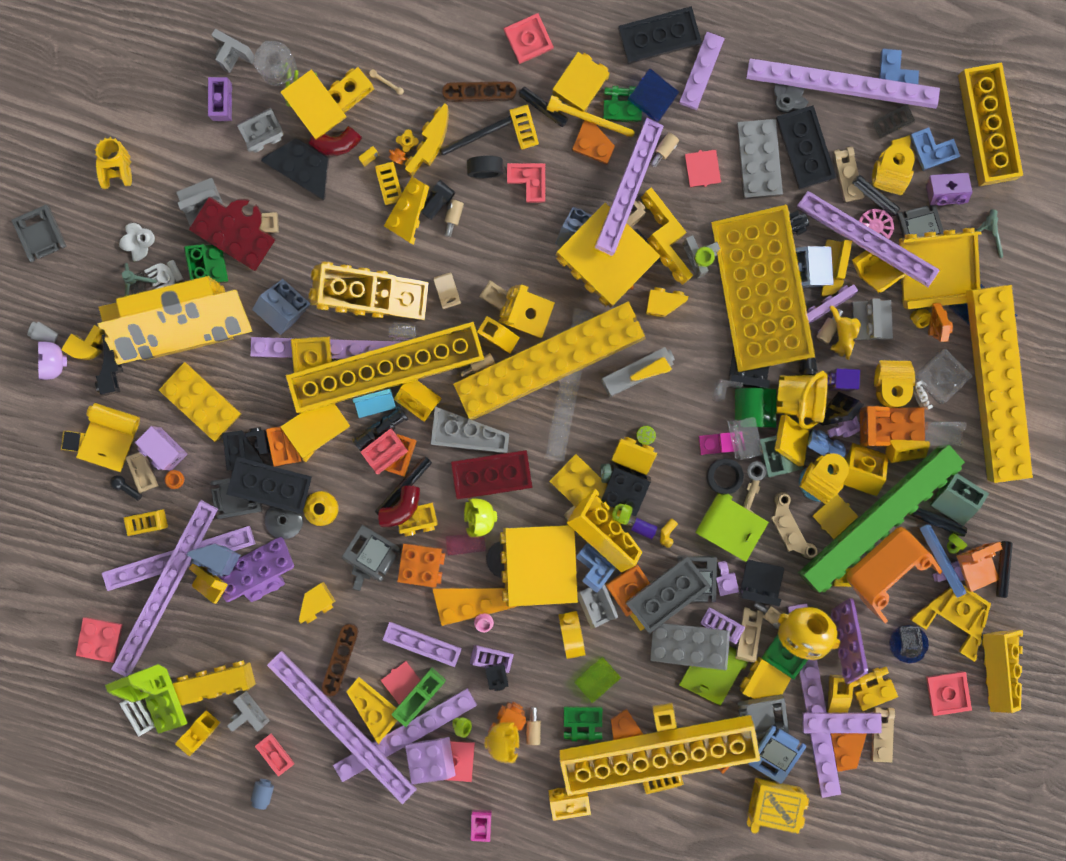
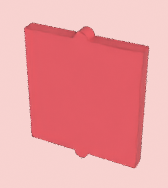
(702, 168)
(401, 681)

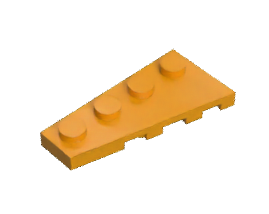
(467, 603)

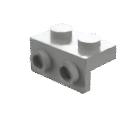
(597, 606)

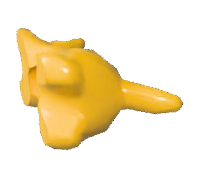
(847, 331)

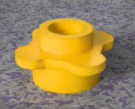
(402, 140)

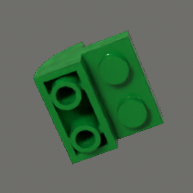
(205, 262)
(756, 403)

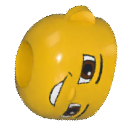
(808, 633)

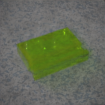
(597, 679)

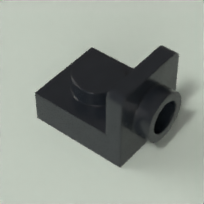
(261, 443)
(496, 676)

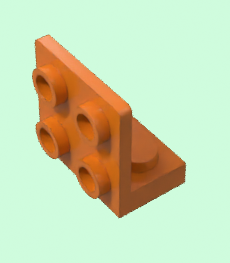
(978, 565)

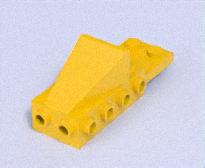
(367, 292)

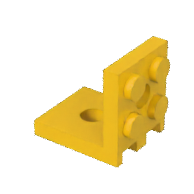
(514, 311)

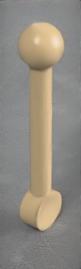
(373, 73)

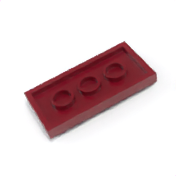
(491, 474)

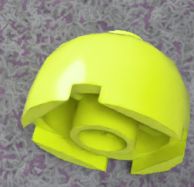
(479, 517)

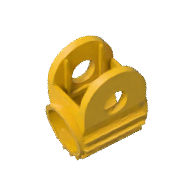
(121, 160)
(890, 176)
(897, 375)
(821, 483)

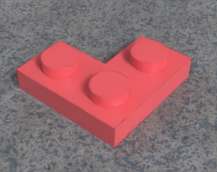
(530, 174)

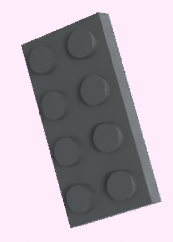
(668, 594)

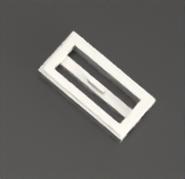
(123, 704)

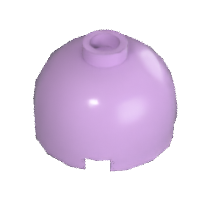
(50, 360)

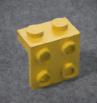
(876, 271)
(764, 680)

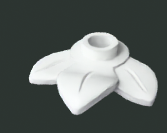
(134, 241)

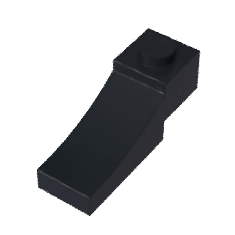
(107, 380)

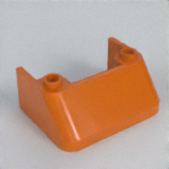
(885, 566)

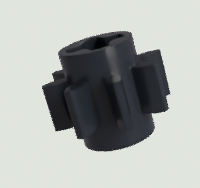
(798, 222)

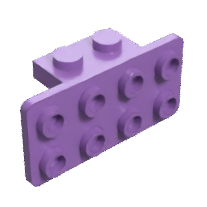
(258, 572)
(851, 646)

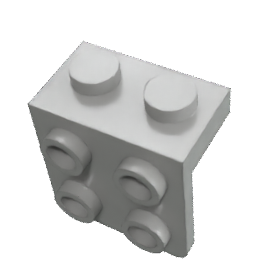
(260, 130)

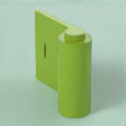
(729, 526)
(716, 680)

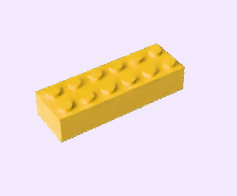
(990, 124)

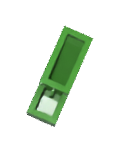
(418, 697)

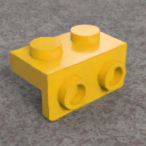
(423, 518)

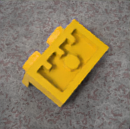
(568, 806)

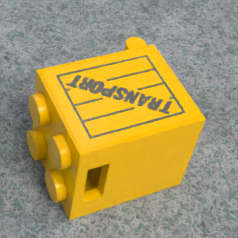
(776, 806)

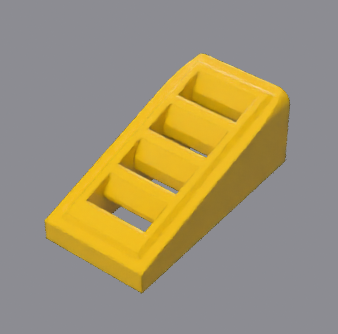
(530, 141)
(385, 167)
(658, 367)
(900, 450)
(157, 519)
(664, 786)

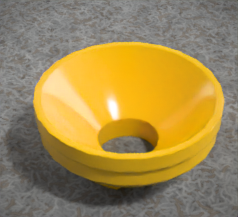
(329, 503)

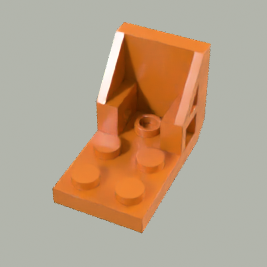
(884, 424)

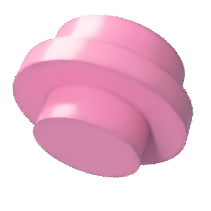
(483, 622)

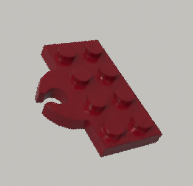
(234, 231)

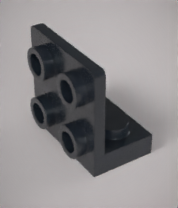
(753, 378)
(627, 488)
(761, 582)

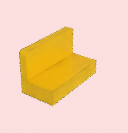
(840, 257)
(417, 399)
(207, 583)

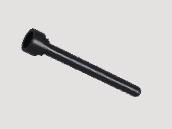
(477, 135)

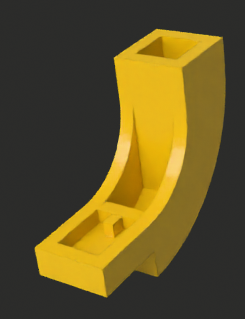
(664, 717)

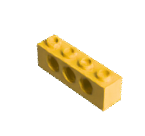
(349, 99)

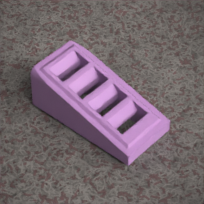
(712, 619)
(475, 655)

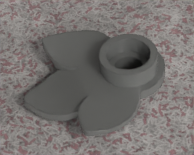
(791, 95)

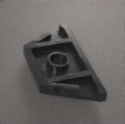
(301, 165)

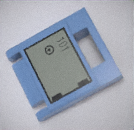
(778, 752)

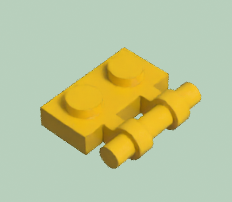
(876, 693)

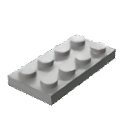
(759, 158)
(690, 646)

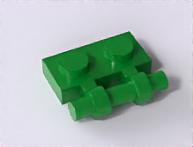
(620, 110)
(583, 717)

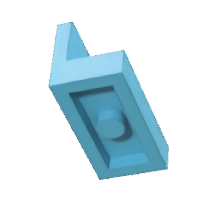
(374, 403)

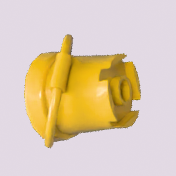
(803, 397)

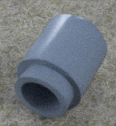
(261, 794)

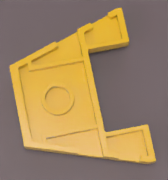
(966, 612)

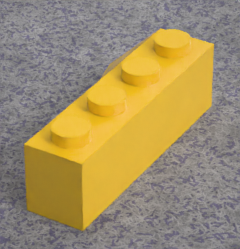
(596, 525)
(1003, 670)

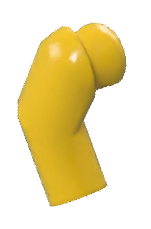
(665, 539)

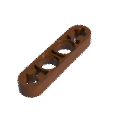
(479, 88)
(342, 660)

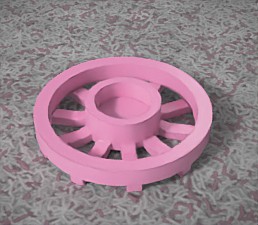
(876, 224)

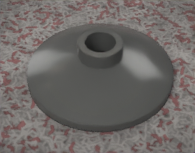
(293, 523)

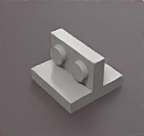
(230, 51)
(195, 196)
(691, 248)
(874, 319)
(248, 711)

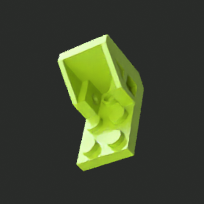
(158, 694)

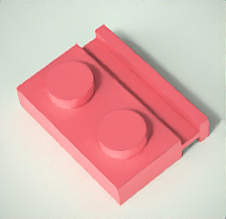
(384, 451)

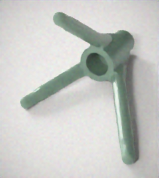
(991, 225)
(130, 278)

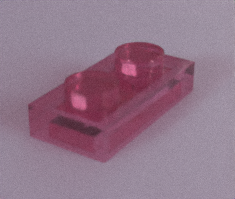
(465, 544)

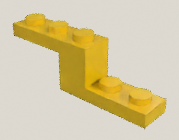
(666, 236)

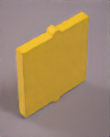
(835, 516)

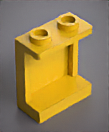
(581, 82)

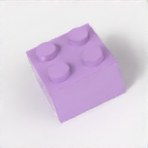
(160, 448)
(430, 760)

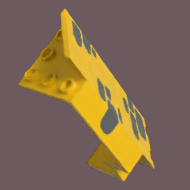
(172, 320)

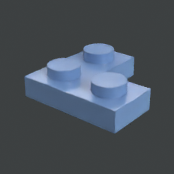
(890, 68)
(930, 153)
(822, 444)
(599, 567)

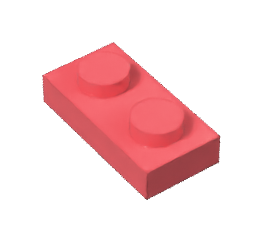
(274, 754)

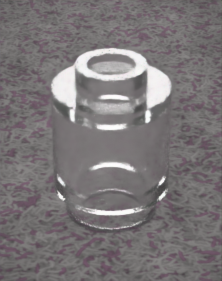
(402, 332)

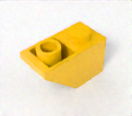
(663, 303)
(498, 334)
(314, 601)
(839, 695)

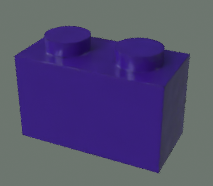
(843, 379)

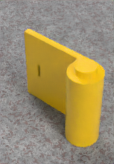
(108, 434)

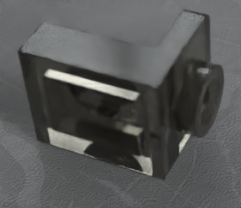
(911, 641)

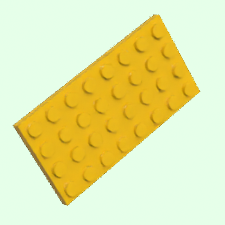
(763, 289)

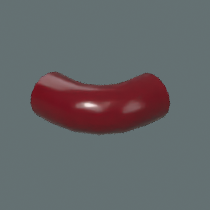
(336, 145)
(403, 510)

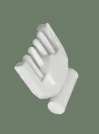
(165, 274)
(921, 396)

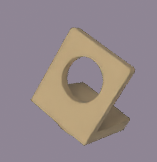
(447, 290)

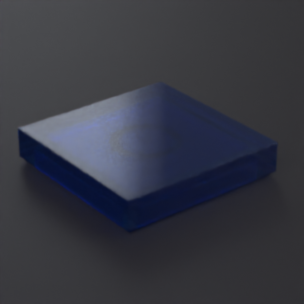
(653, 95)

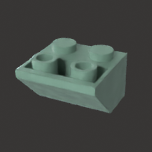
(775, 462)
(959, 499)

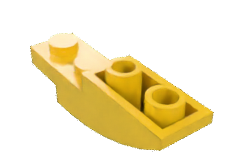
(434, 134)

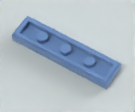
(943, 560)

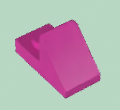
(715, 443)
(481, 825)

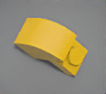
(86, 348)
(572, 635)
(198, 733)

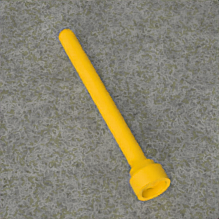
(556, 105)

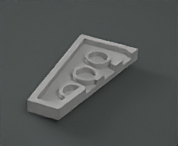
(461, 432)

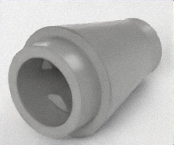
(40, 332)
(752, 475)

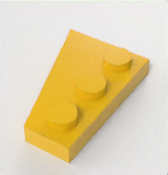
(406, 212)
(372, 708)

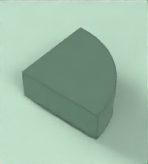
(605, 470)

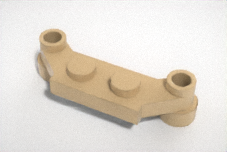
(789, 529)

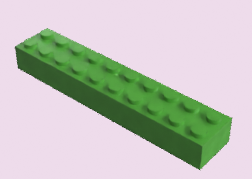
(881, 517)

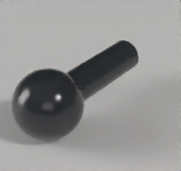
(118, 483)

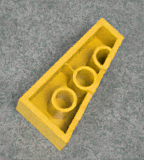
(214, 683)

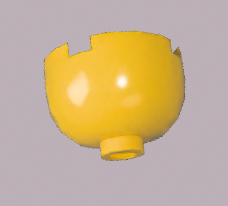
(502, 742)

